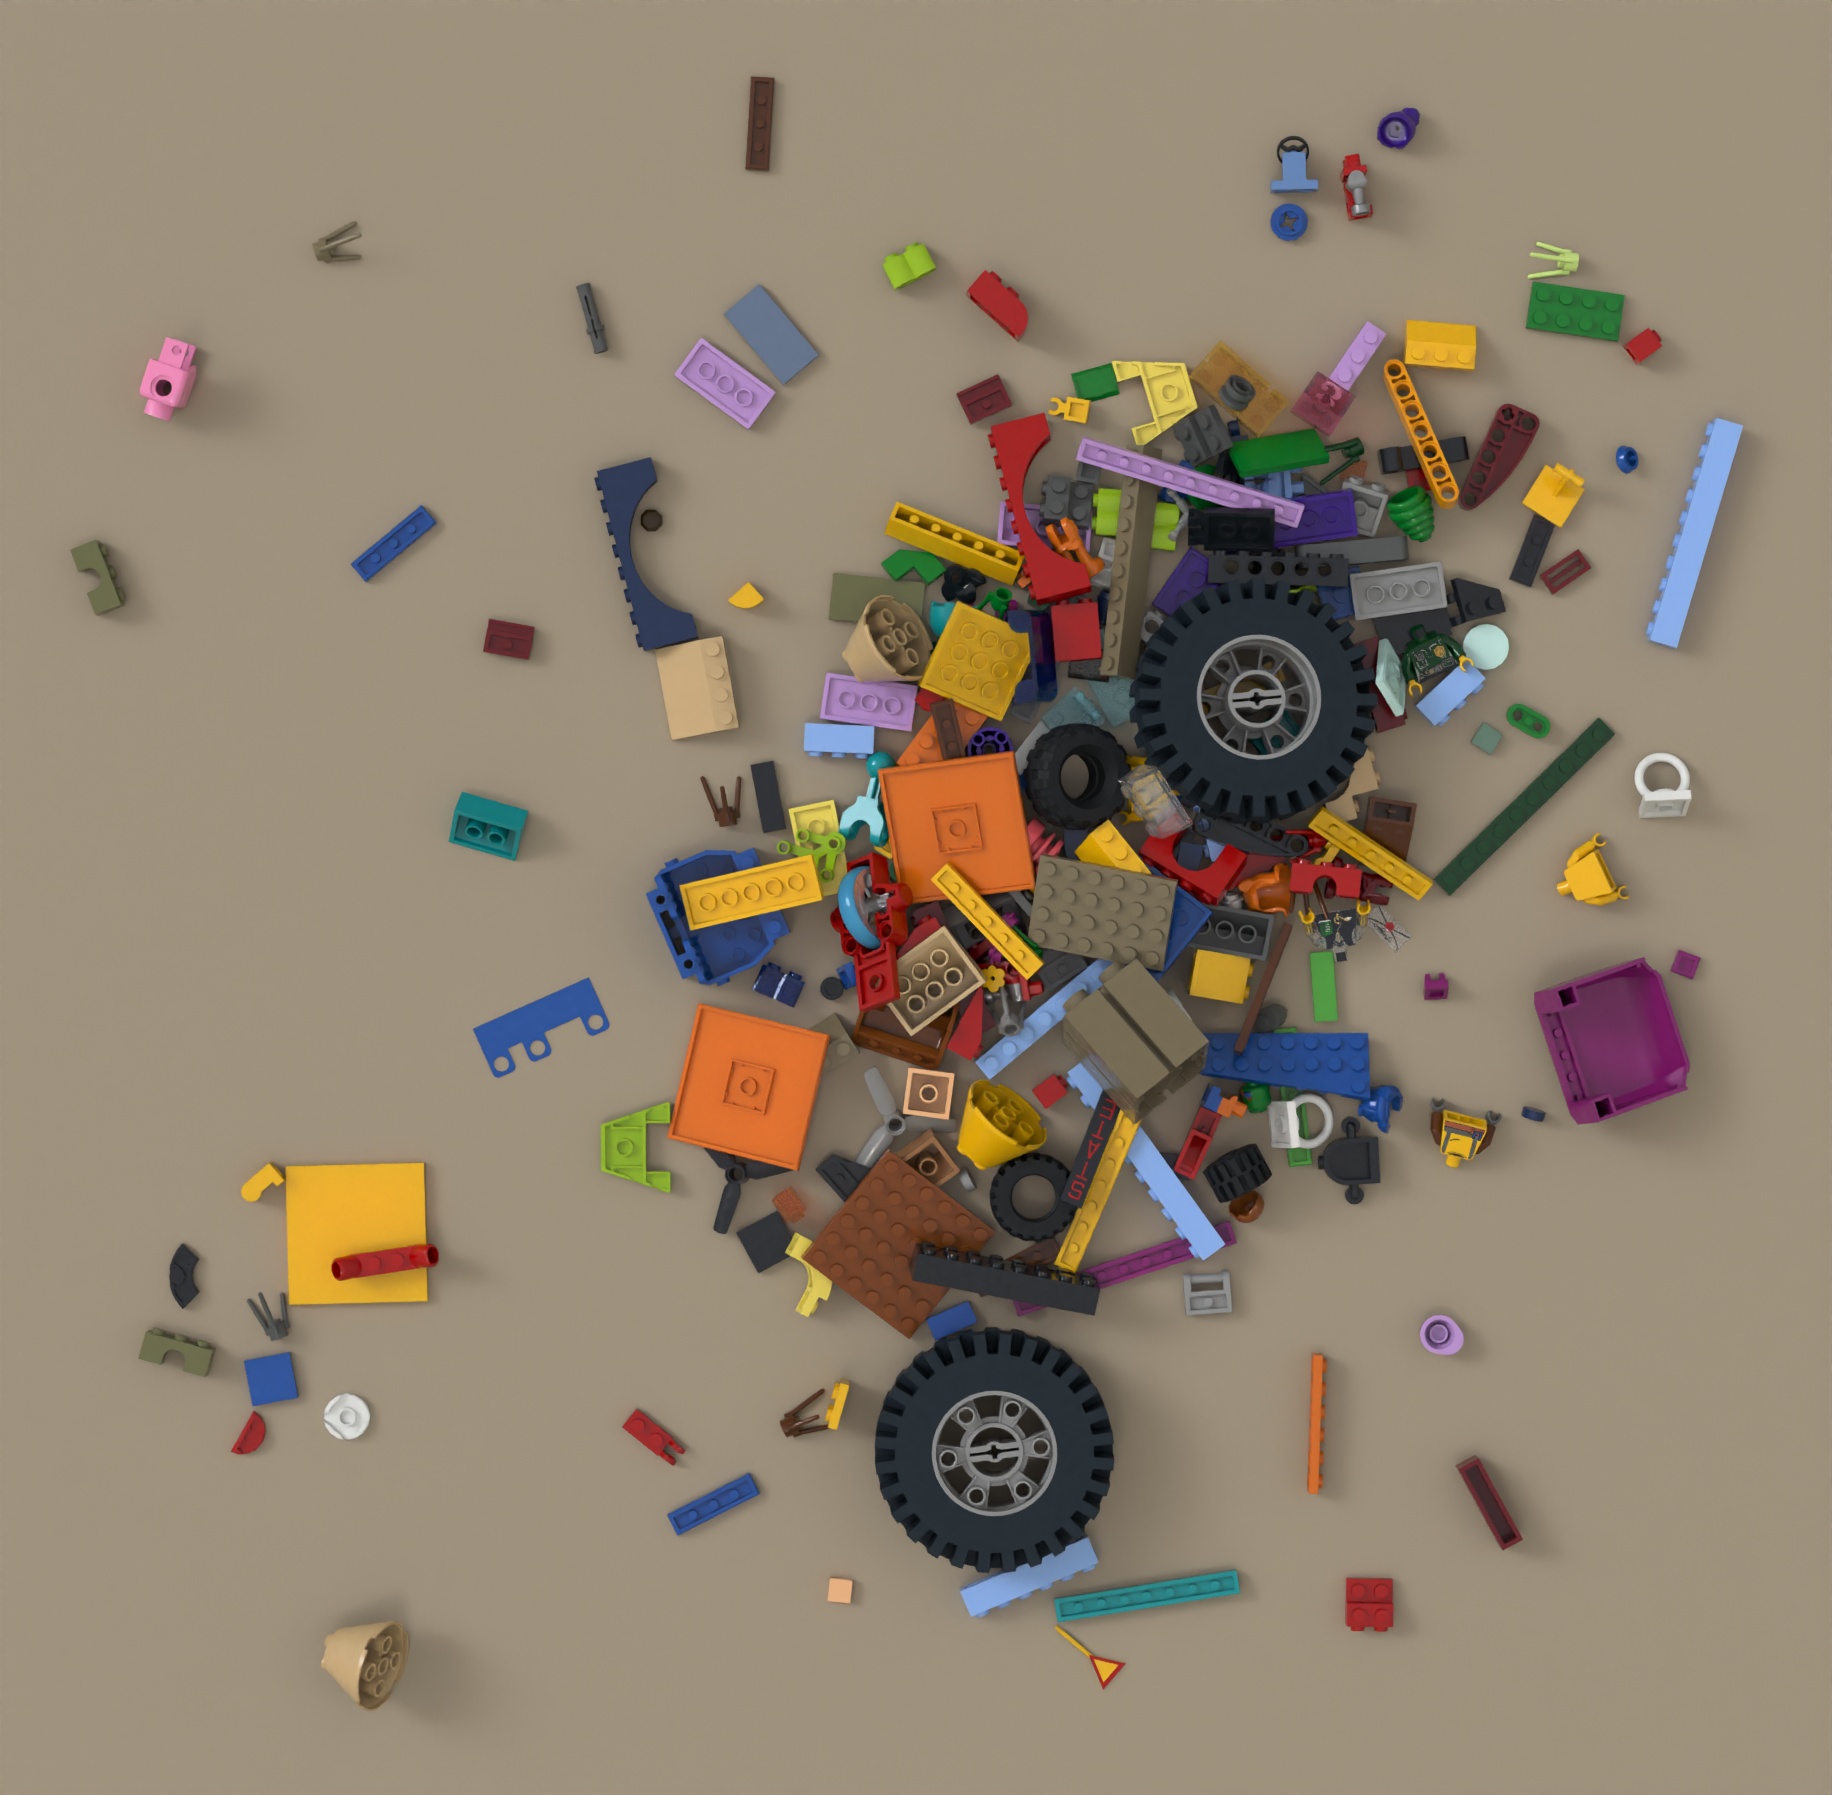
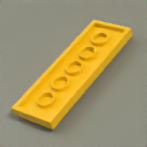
(751, 892)

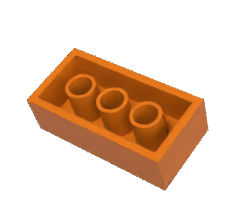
(926, 745)

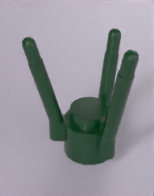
(1350, 449)

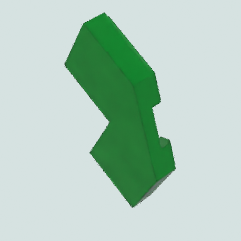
(905, 561)

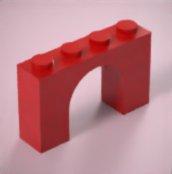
(1209, 883)

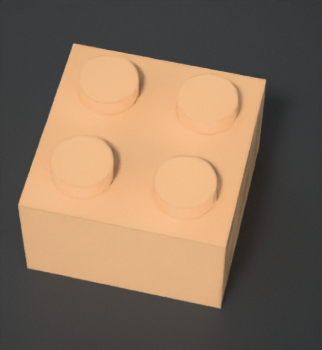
(928, 1093)

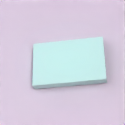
(1390, 677)

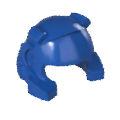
(1379, 1105)

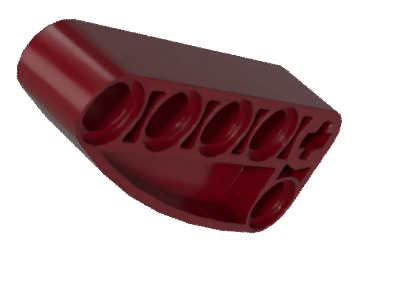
(1506, 454)

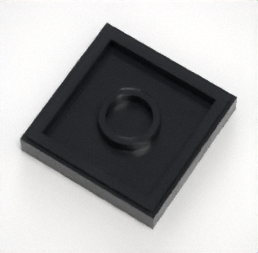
(766, 1241)

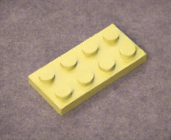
(820, 819)

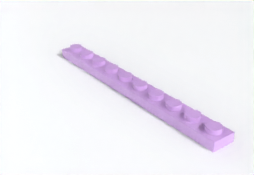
(1186, 480)

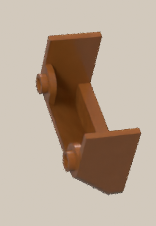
(884, 1033)

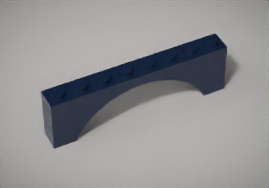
(622, 492)

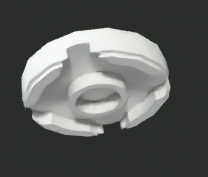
(347, 1416)

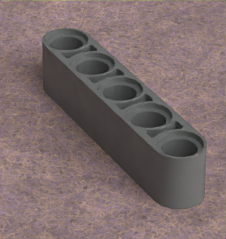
(1359, 551)

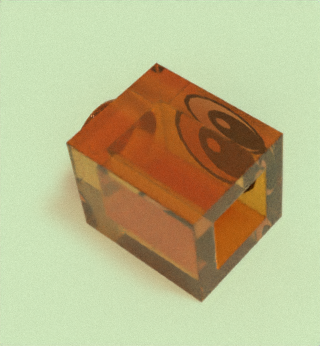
(789, 1205)

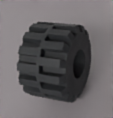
(1237, 1173)

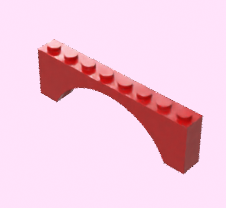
(1050, 574)

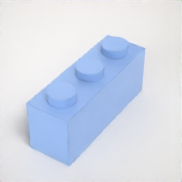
(1450, 694)
(839, 740)

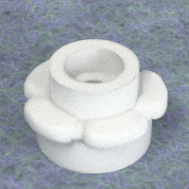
(1232, 900)

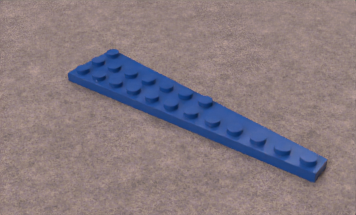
(1295, 1060)

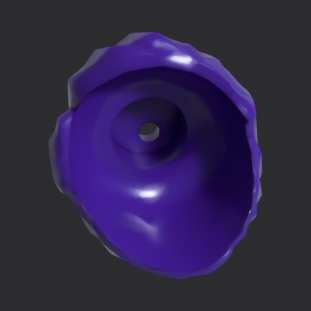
(1405, 120)

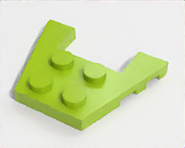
(625, 1147)

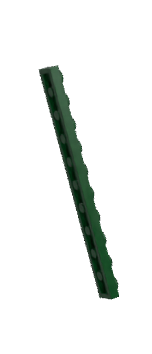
(1524, 806)

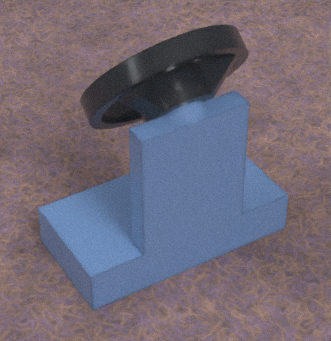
(1293, 169)

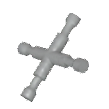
(1184, 507)

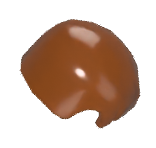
(1247, 1207)

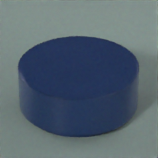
(1533, 1114)

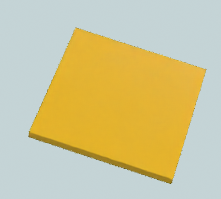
(351, 1212)

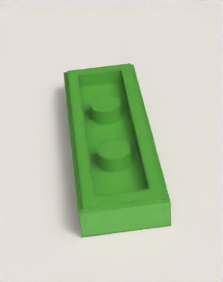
(1323, 986)

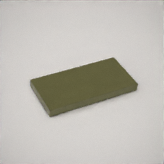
(853, 593)

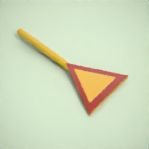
(1105, 1668)

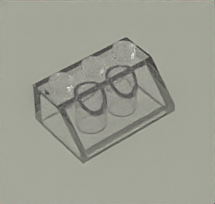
(1154, 801)

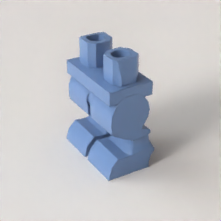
(1277, 483)

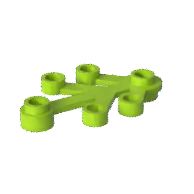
(826, 848)

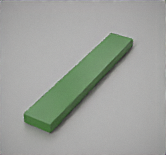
(1296, 1156)

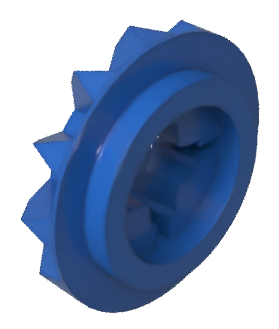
(1291, 211)

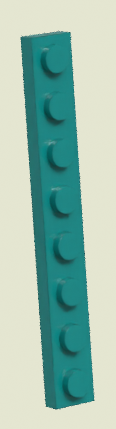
(1146, 1595)

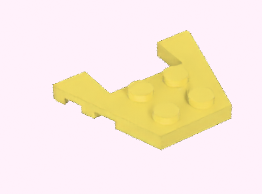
(1167, 394)

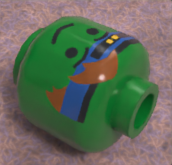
(1255, 1096)

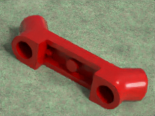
(385, 1261)

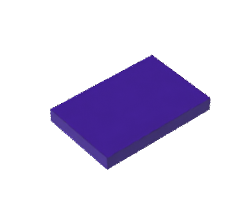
(1185, 582)

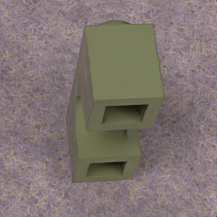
(107, 595)
(197, 1355)

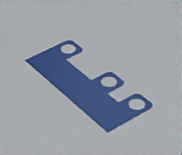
(532, 1020)

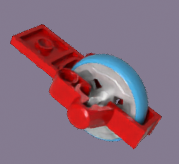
(871, 894)

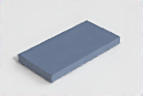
(771, 334)

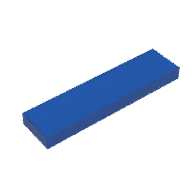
(393, 543)
(713, 1504)

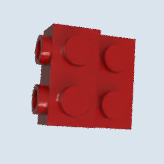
(1369, 1603)

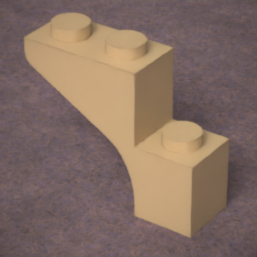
(1360, 781)

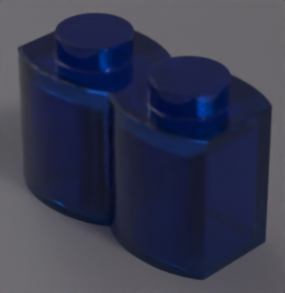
(778, 984)

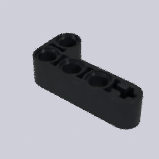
(1404, 458)

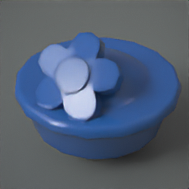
(1626, 459)

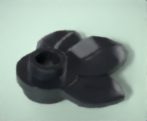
(961, 587)

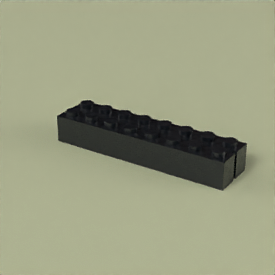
(1004, 1278)

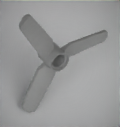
(887, 1107)

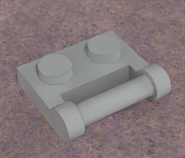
(1207, 1300)

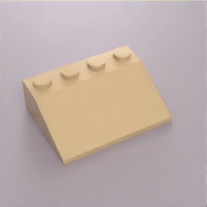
(697, 688)
(933, 980)

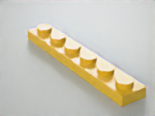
(1370, 853)
(988, 921)

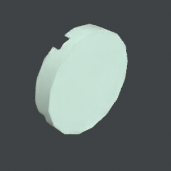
(1486, 646)

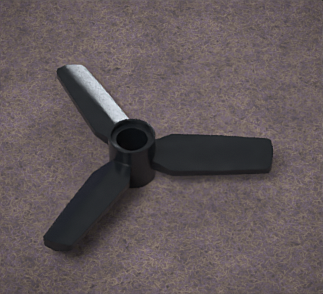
(732, 1190)

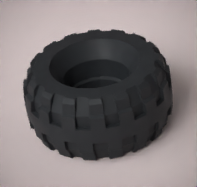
(1105, 766)

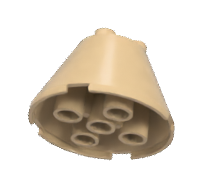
(888, 643)
(367, 1660)

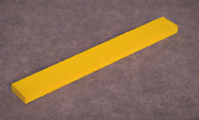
(1098, 1194)

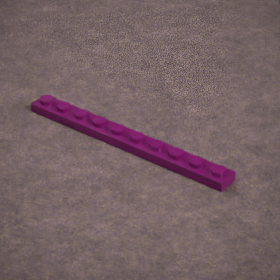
(1140, 1263)

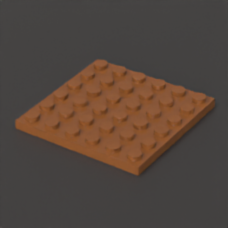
(874, 1237)

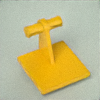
(1554, 493)

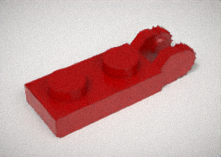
(651, 1435)

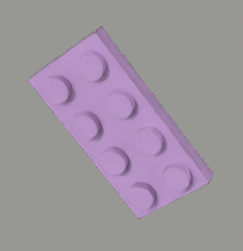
(724, 383)
(868, 703)

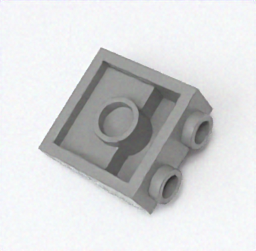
(1368, 503)

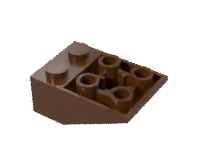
(1390, 824)

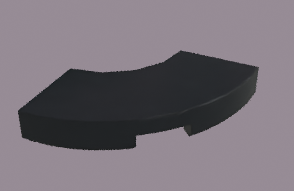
(181, 1276)

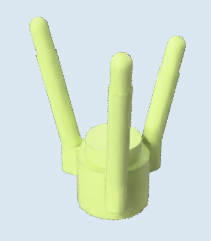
(1565, 260)

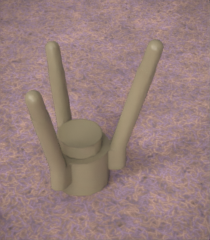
(326, 248)

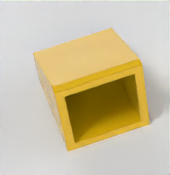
(1219, 976)

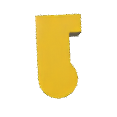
(258, 1183)

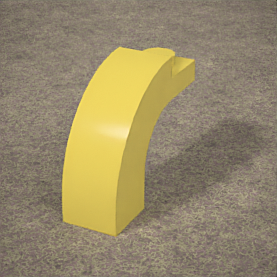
(817, 1285)

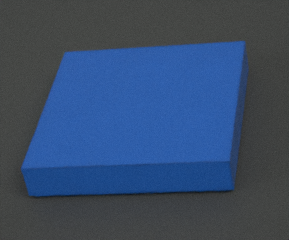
(1339, 597)
(271, 1379)

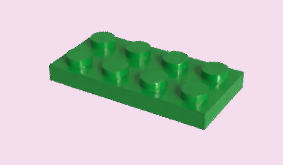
(1575, 311)

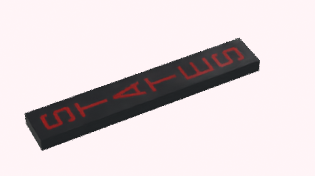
(1090, 1151)

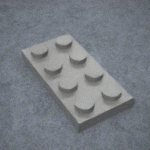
(1398, 591)

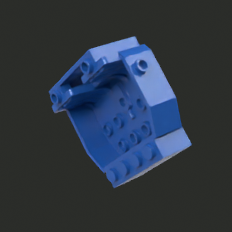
(719, 948)

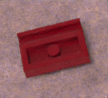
(984, 399)
(509, 639)

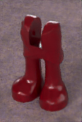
(1367, 889)

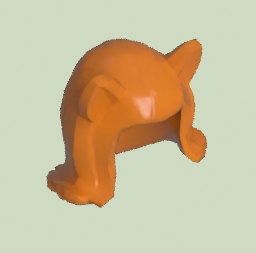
(1268, 891)

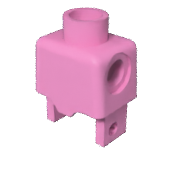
(173, 368)

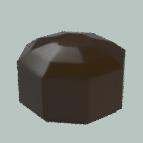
(651, 520)

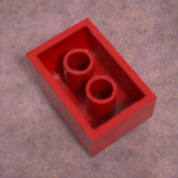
(999, 303)

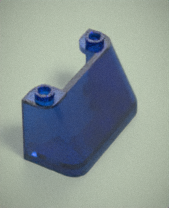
(1043, 685)

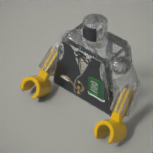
(1339, 931)

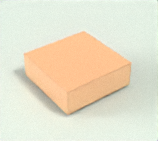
(840, 1590)

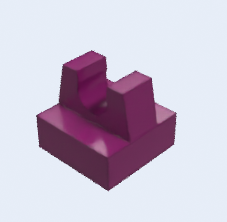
(1435, 988)

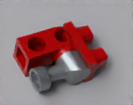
(1355, 182)
(1016, 987)

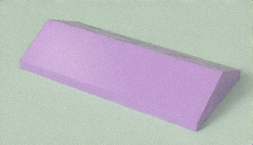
(1007, 537)

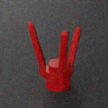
(1314, 840)

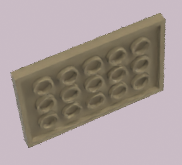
(1102, 911)

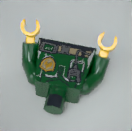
(1430, 656)

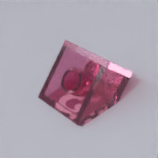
(1322, 404)

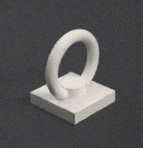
(1663, 801)
(1285, 1122)

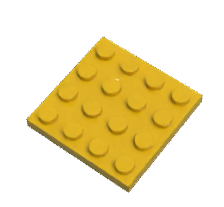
(977, 661)

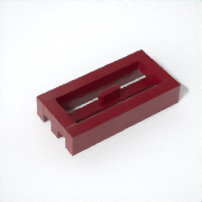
(1548, 583)

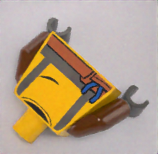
(1461, 1134)

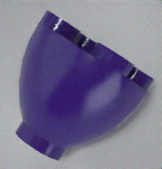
(989, 736)

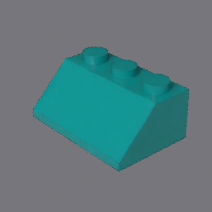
(488, 826)

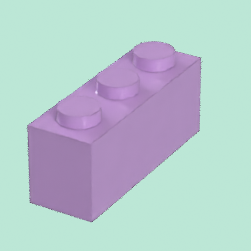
(1357, 355)

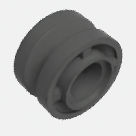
(1237, 393)

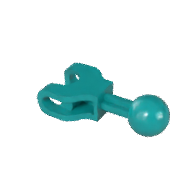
(869, 809)

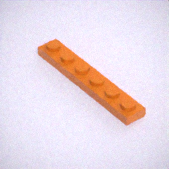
(1316, 1434)

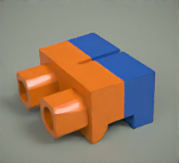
(1220, 1104)

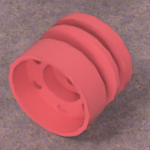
(1039, 844)

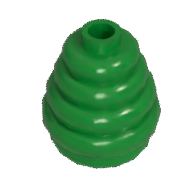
(1412, 512)

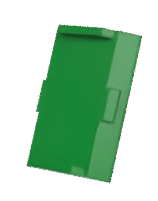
(1095, 383)

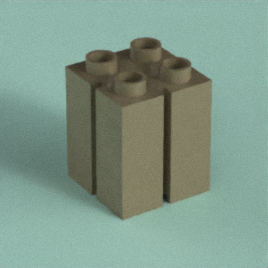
(1133, 1039)

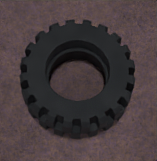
(1004, 1210)

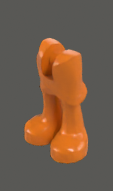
(1071, 541)

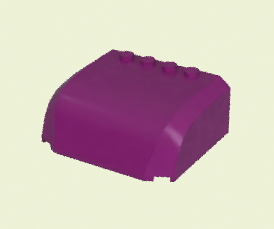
(1613, 1040)

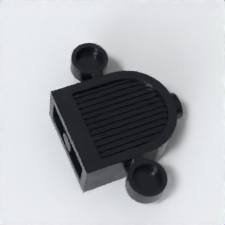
(1352, 1160)

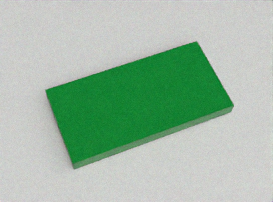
(1278, 453)

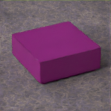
(1685, 964)

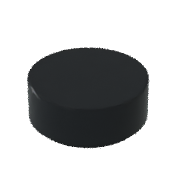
(831, 988)

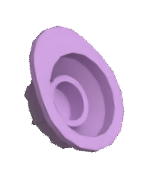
(1441, 1335)

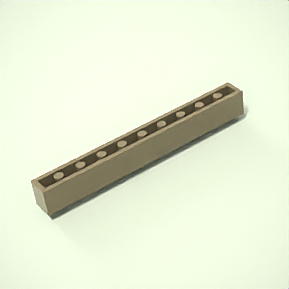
(1129, 573)

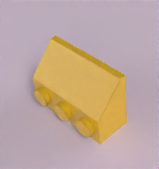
(1439, 346)
(1109, 848)

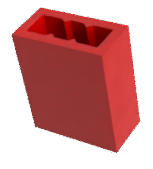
(1076, 631)

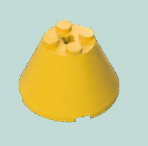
(998, 1125)

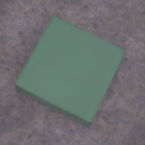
(1486, 738)

